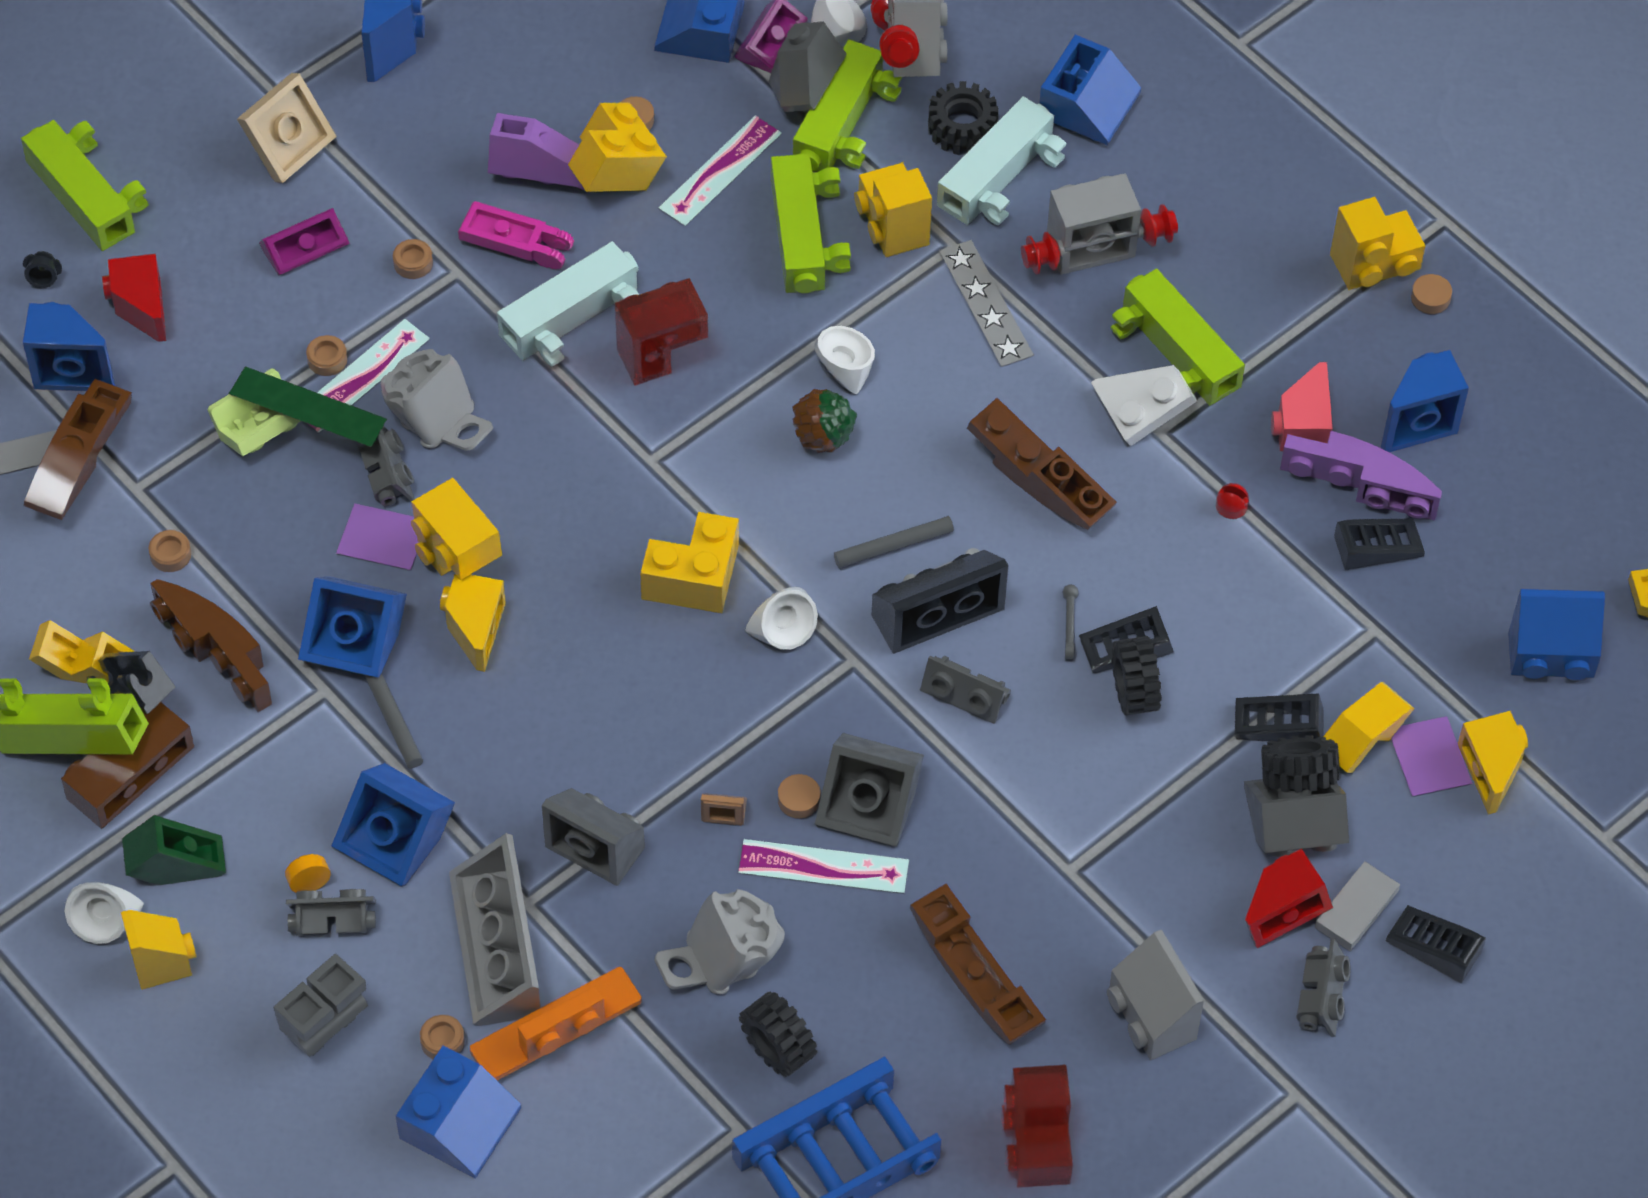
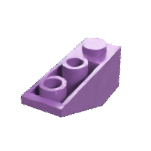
(530, 151)

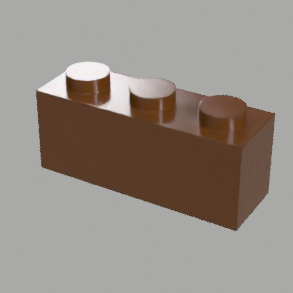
(110, 782)

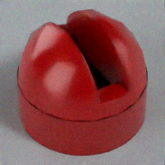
(1232, 501)

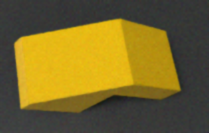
(69, 655)
(1365, 722)

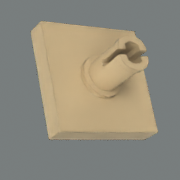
(286, 127)

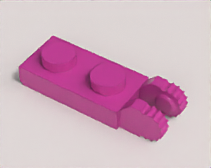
(515, 235)

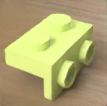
(246, 424)

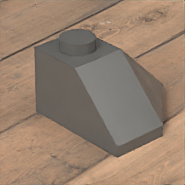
(805, 66)

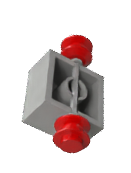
(912, 35)
(1095, 226)

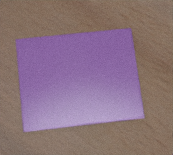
(379, 537)
(1430, 756)

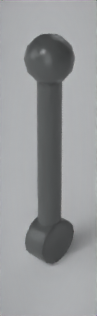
(1070, 593)

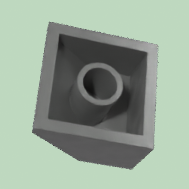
(868, 789)
(1297, 819)
(592, 834)

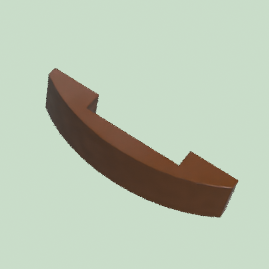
(973, 967)

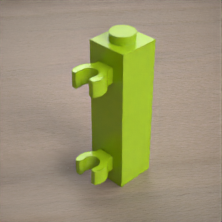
(828, 126)
(79, 185)
(798, 223)
(1179, 335)
(69, 721)

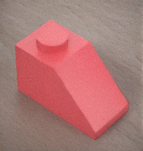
(1305, 408)

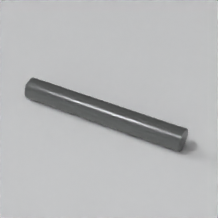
(893, 541)
(395, 721)

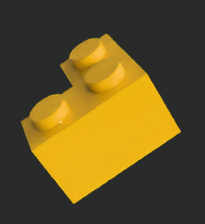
(616, 151)
(896, 208)
(1373, 245)
(453, 531)
(696, 573)

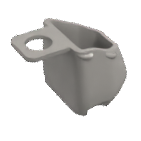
(433, 400)
(726, 942)

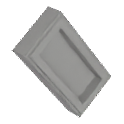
(1357, 906)

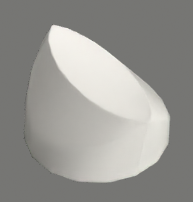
(842, 18)
(846, 355)
(784, 619)
(96, 910)

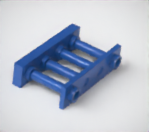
(834, 1107)

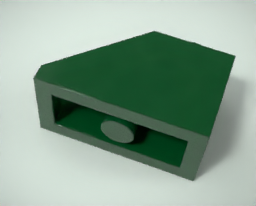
(172, 852)

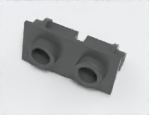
(394, 474)
(960, 688)
(313, 912)
(1327, 971)

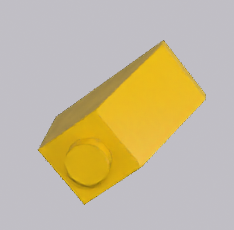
(473, 614)
(1493, 755)
(158, 948)

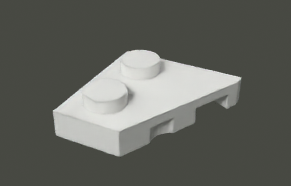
(1144, 399)

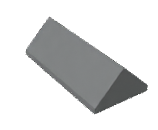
(495, 935)

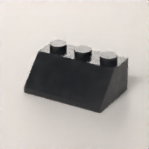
(940, 599)

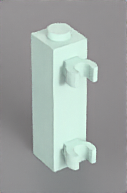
(996, 160)
(567, 302)

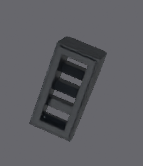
(1355, 556)
(1137, 623)
(1279, 705)
(1442, 960)

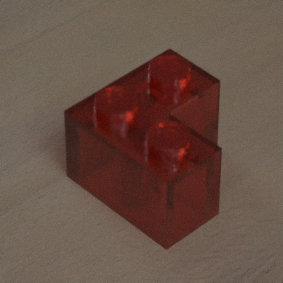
(656, 324)
(1038, 1117)

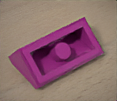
(768, 34)
(304, 242)

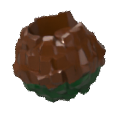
(823, 420)

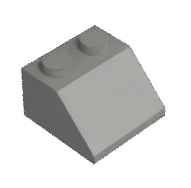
(1156, 997)

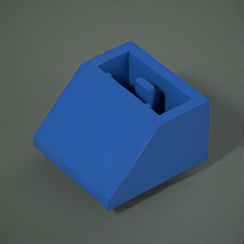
(1089, 90)

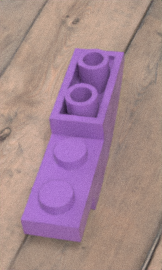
(1379, 475)

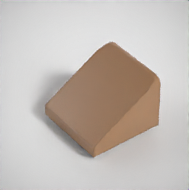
(723, 809)

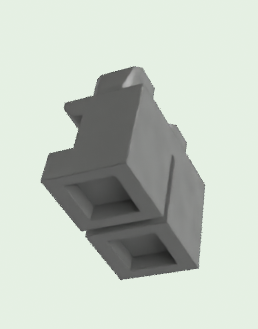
(323, 1006)

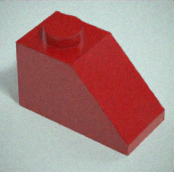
(137, 293)
(1285, 898)

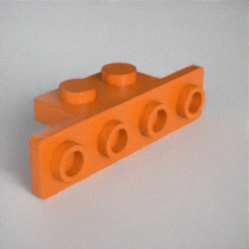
(556, 1024)

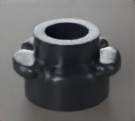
(41, 269)

